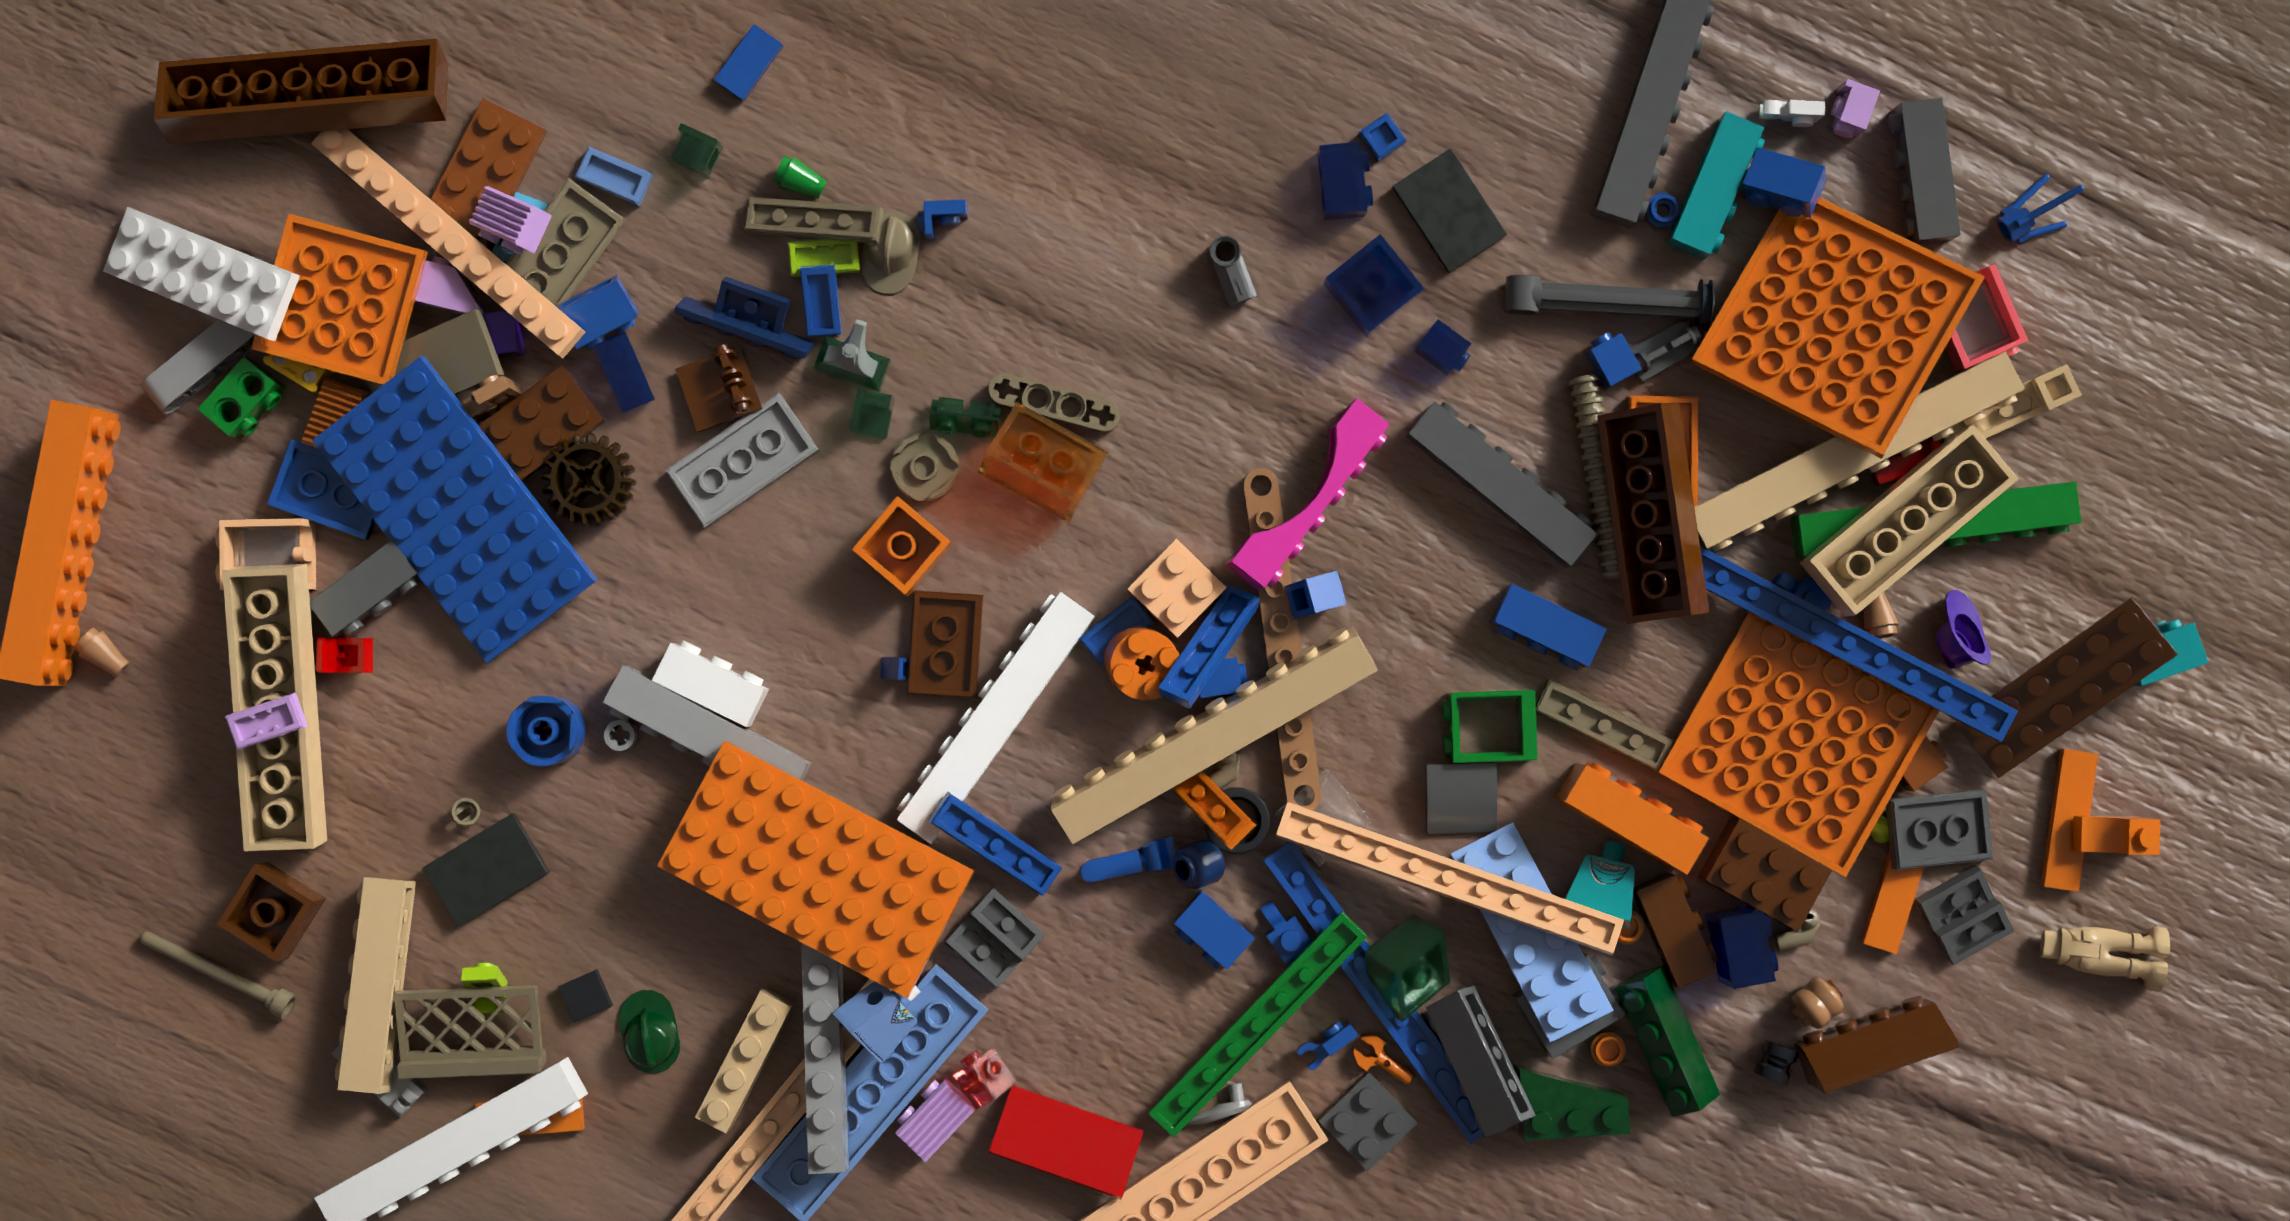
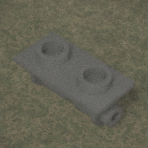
(1666, 348)

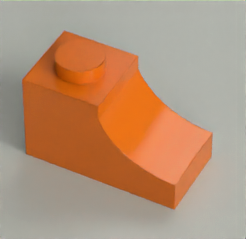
(2116, 835)

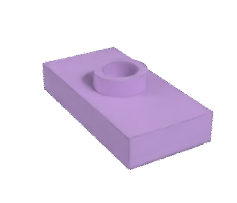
(266, 721)

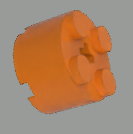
(1124, 651)

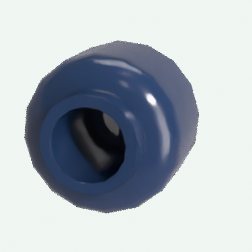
(1199, 864)

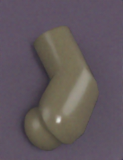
(1226, 770)
(1794, 939)

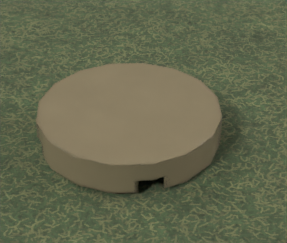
(924, 467)

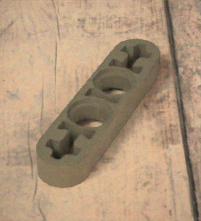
(1056, 397)

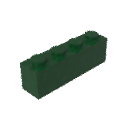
(1667, 1041)

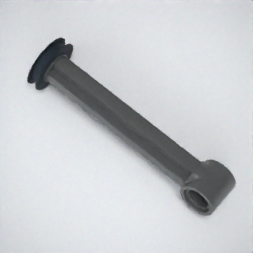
(1528, 295)

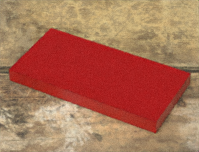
(1066, 1142)

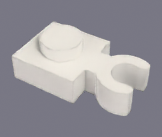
(1799, 112)

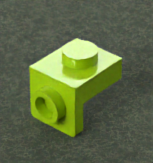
(484, 976)

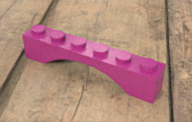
(1350, 440)

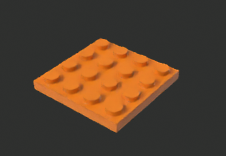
(348, 299)

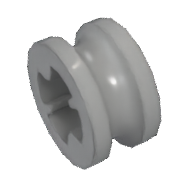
(615, 744)

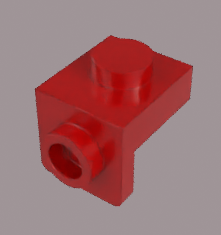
(344, 655)

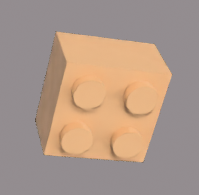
(1176, 588)

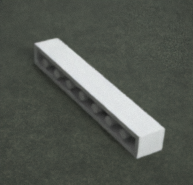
(998, 713)
(455, 1144)

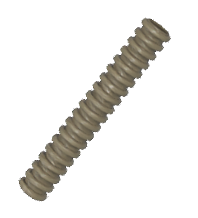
(1588, 407)

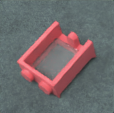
(1987, 326)

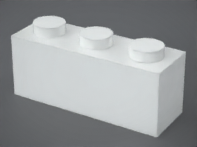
(711, 683)

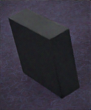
(585, 995)

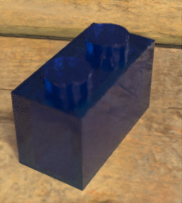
(1344, 180)

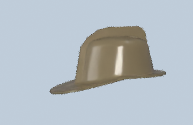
(892, 261)

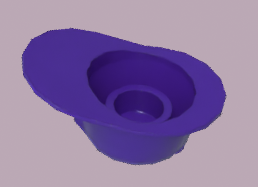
(1962, 634)

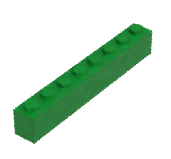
(2012, 511)

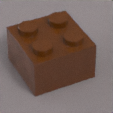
(271, 911)

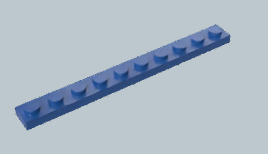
(1856, 647)
(1413, 1033)

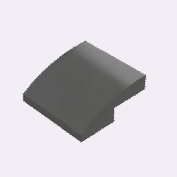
(1461, 798)
(1964, 915)
(994, 938)

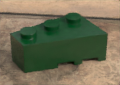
(1570, 1108)

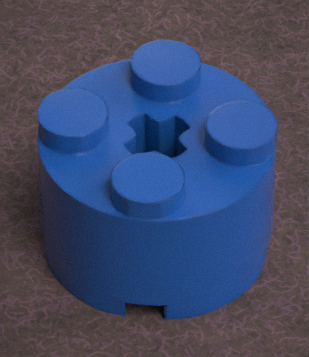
(542, 749)

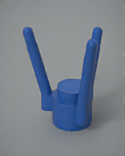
(2017, 223)

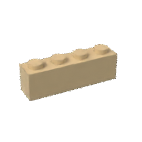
(745, 1060)

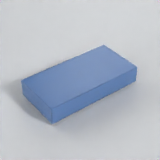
(614, 176)

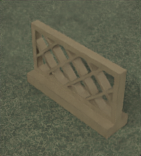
(475, 1060)

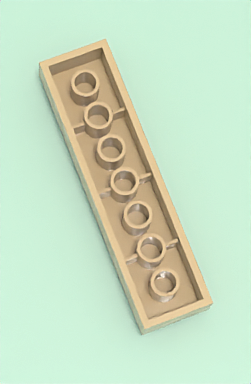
(268, 660)

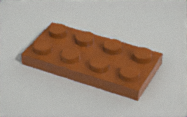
(491, 154)

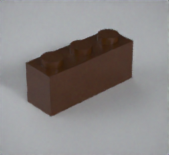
(1675, 929)

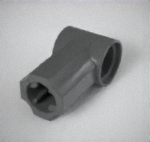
(1232, 274)

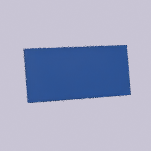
(893, 668)

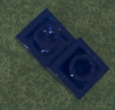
(624, 372)

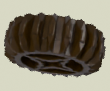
(577, 491)

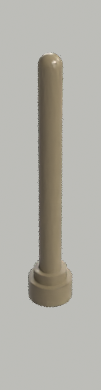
(278, 1002)

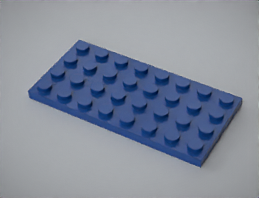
(455, 509)

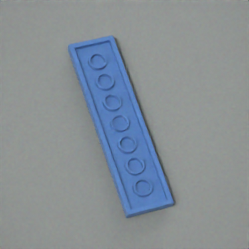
(877, 1092)

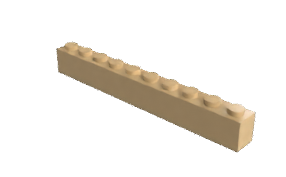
(1840, 461)
(1212, 734)

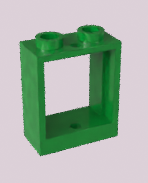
(1525, 719)

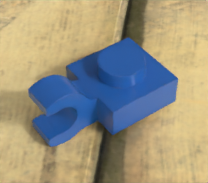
(1806, 589)
(1287, 935)
(1335, 1038)

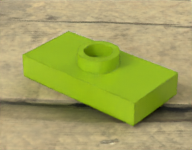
(824, 252)

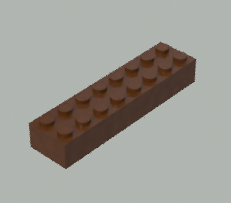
(301, 91)

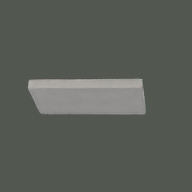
(742, 460)

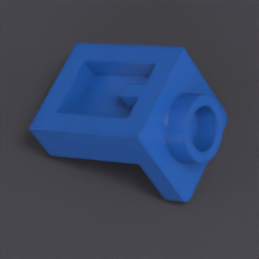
(947, 211)

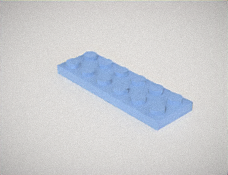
(1547, 967)

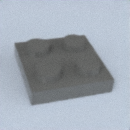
(1367, 1121)

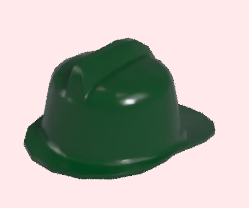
(649, 1031)

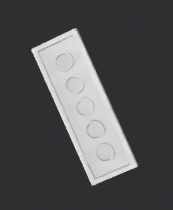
(201, 274)

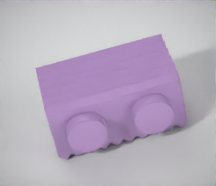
(509, 219)
(934, 1119)

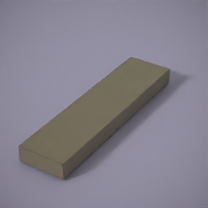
(813, 220)
(1603, 725)

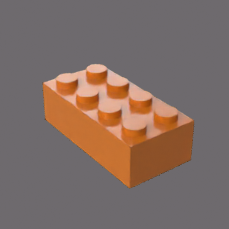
(1631, 818)

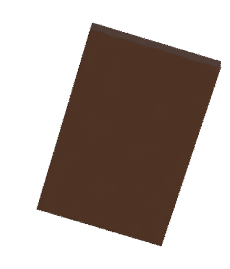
(945, 644)

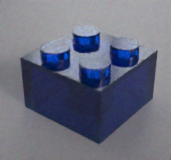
(1373, 285)
(1742, 946)

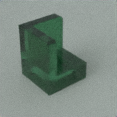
(696, 150)
(872, 413)

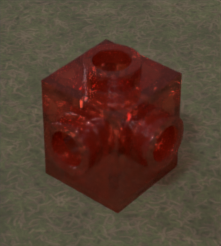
(983, 1077)

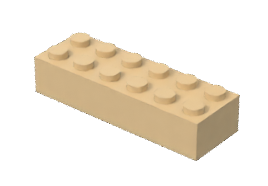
(1909, 520)

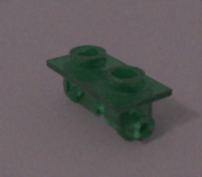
(980, 421)

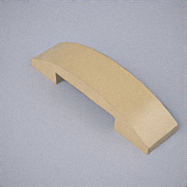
(2038, 396)

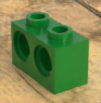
(236, 390)

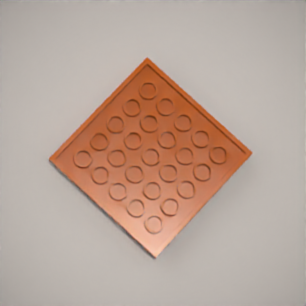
(1838, 323)
(1794, 745)

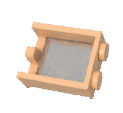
(266, 543)

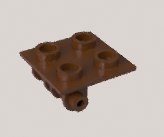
(718, 388)

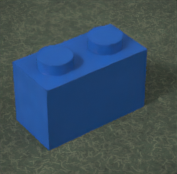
(1784, 183)
(601, 311)
(1212, 930)

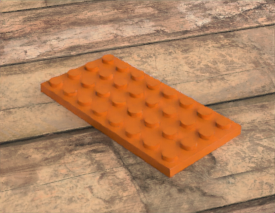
(816, 869)

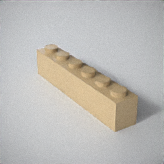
(376, 974)

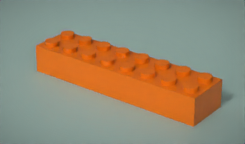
(58, 544)

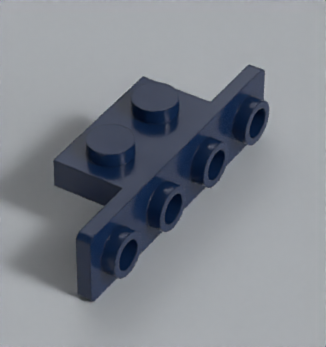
(749, 314)

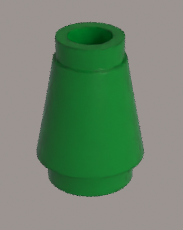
(799, 178)

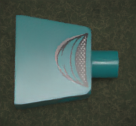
(1605, 883)

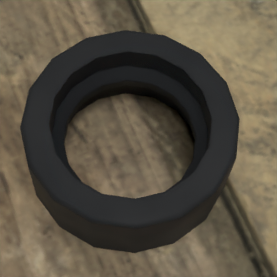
(1261, 829)

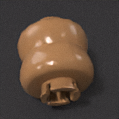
(1817, 1003)

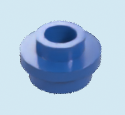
(1670, 203)

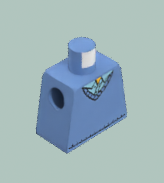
(878, 1018)

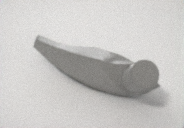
(1224, 1110)

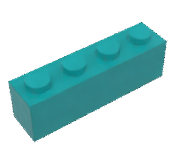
(1715, 186)

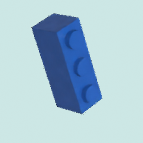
(1547, 627)

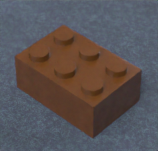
(1764, 873)

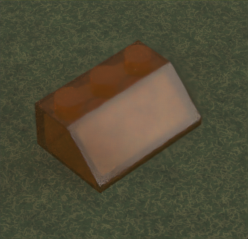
(1042, 462)

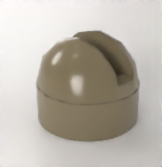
(460, 807)

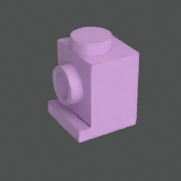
(1853, 108)

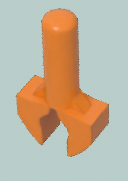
(1381, 1059)

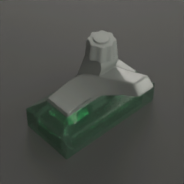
(852, 361)

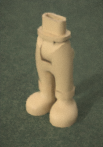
(2089, 948)

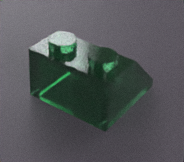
(1409, 966)

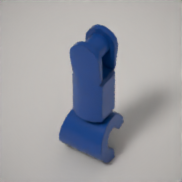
(1155, 855)

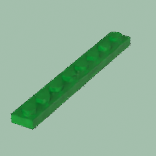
(1257, 1024)

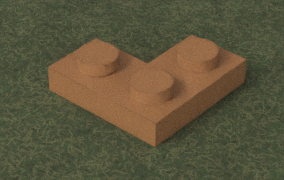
(491, 396)

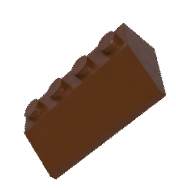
(1874, 1044)

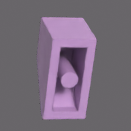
(446, 288)

